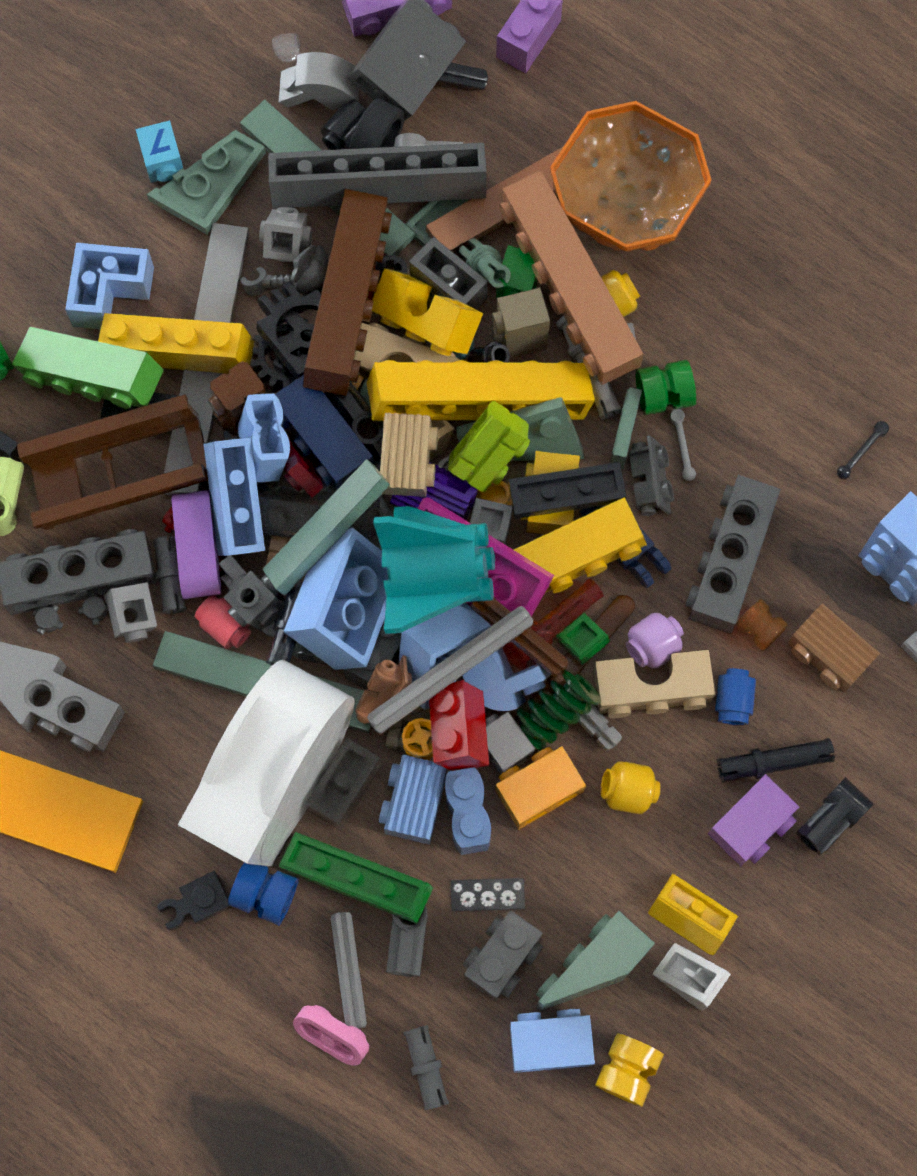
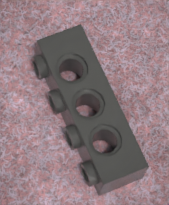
(758, 503)
(59, 588)

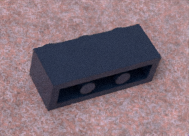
(321, 433)

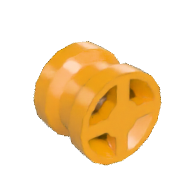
(418, 732)

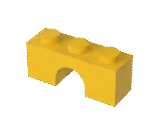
(446, 324)

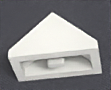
(691, 976)

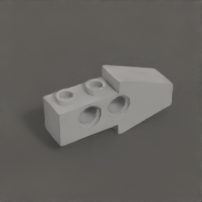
(30, 672)

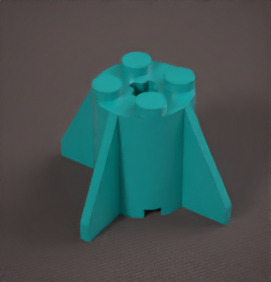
(431, 565)

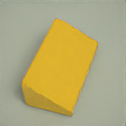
(692, 914)

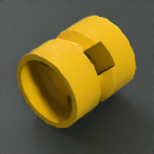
(629, 1069)

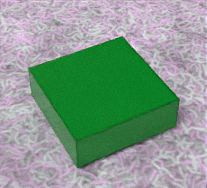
(583, 638)

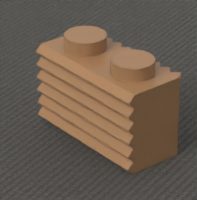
(832, 649)

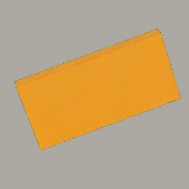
(65, 812)

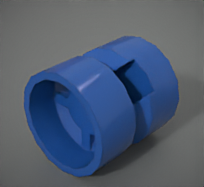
(263, 892)

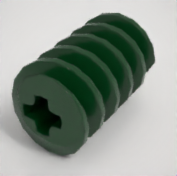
(557, 709)

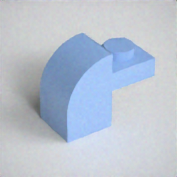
(501, 685)

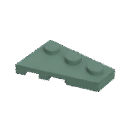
(211, 183)

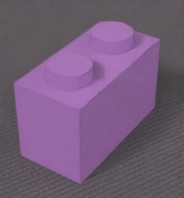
(528, 32)
(753, 821)

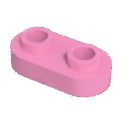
(331, 1035)

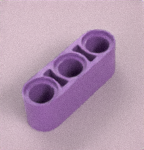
(196, 544)

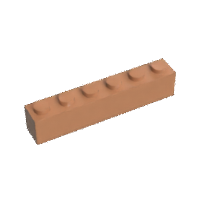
(571, 278)

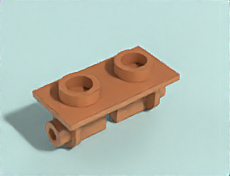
(388, 681)

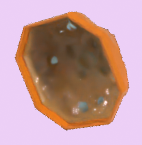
(630, 177)

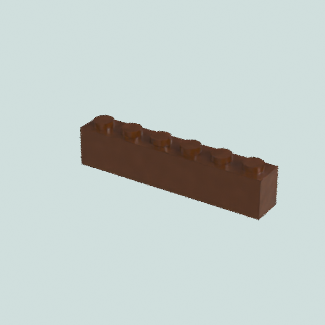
(345, 293)

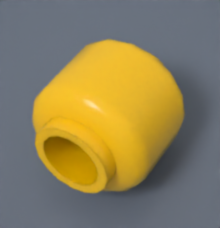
(622, 291)
(630, 787)

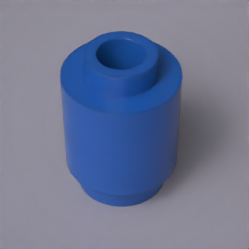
(735, 697)

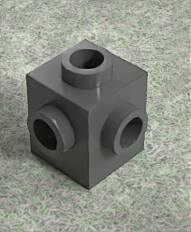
(263, 609)

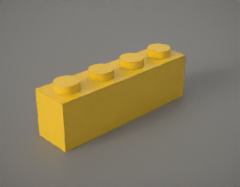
(181, 342)
(586, 545)

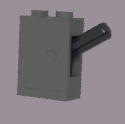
(411, 57)

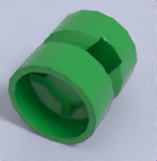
(666, 387)

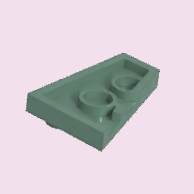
(548, 430)

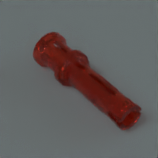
(585, 594)

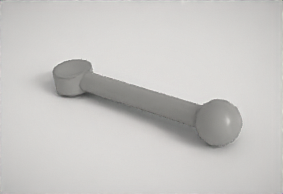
(677, 417)

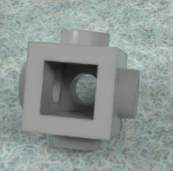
(285, 234)

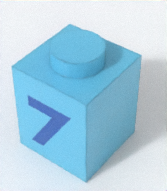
(159, 151)

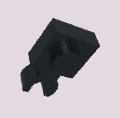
(200, 899)

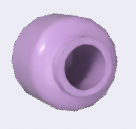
(654, 640)

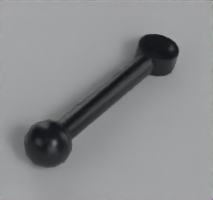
(879, 430)

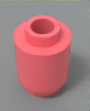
(219, 624)

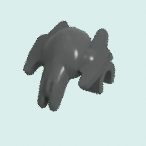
(306, 277)

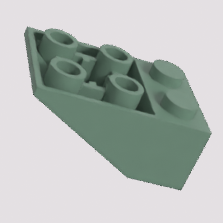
(608, 959)

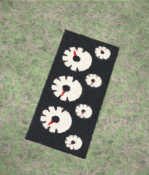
(487, 894)

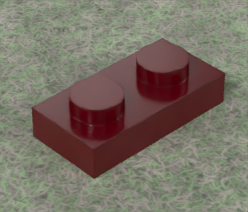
(301, 472)

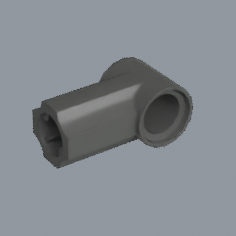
(406, 947)

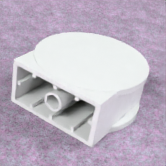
(269, 764)

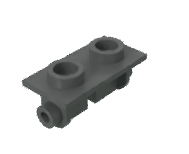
(656, 490)

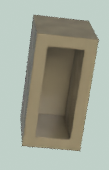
(521, 322)

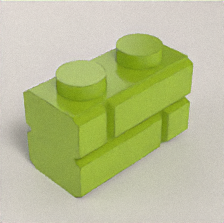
(489, 447)

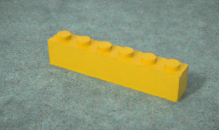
(466, 389)

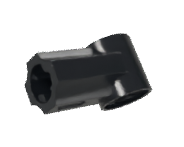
(840, 810)

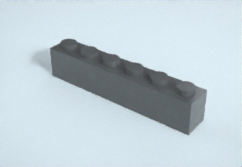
(390, 172)

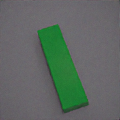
(356, 877)

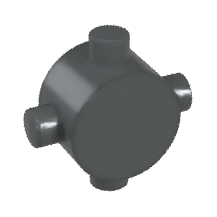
(94, 609)
(47, 619)

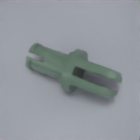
(486, 262)

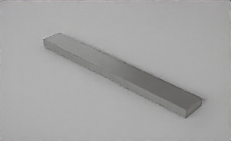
(216, 304)

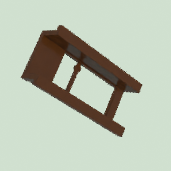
(56, 469)

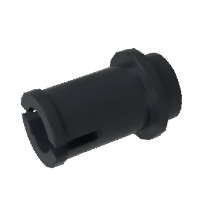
(491, 352)

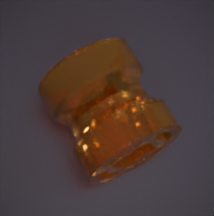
(759, 622)

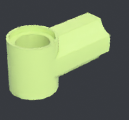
(10, 481)

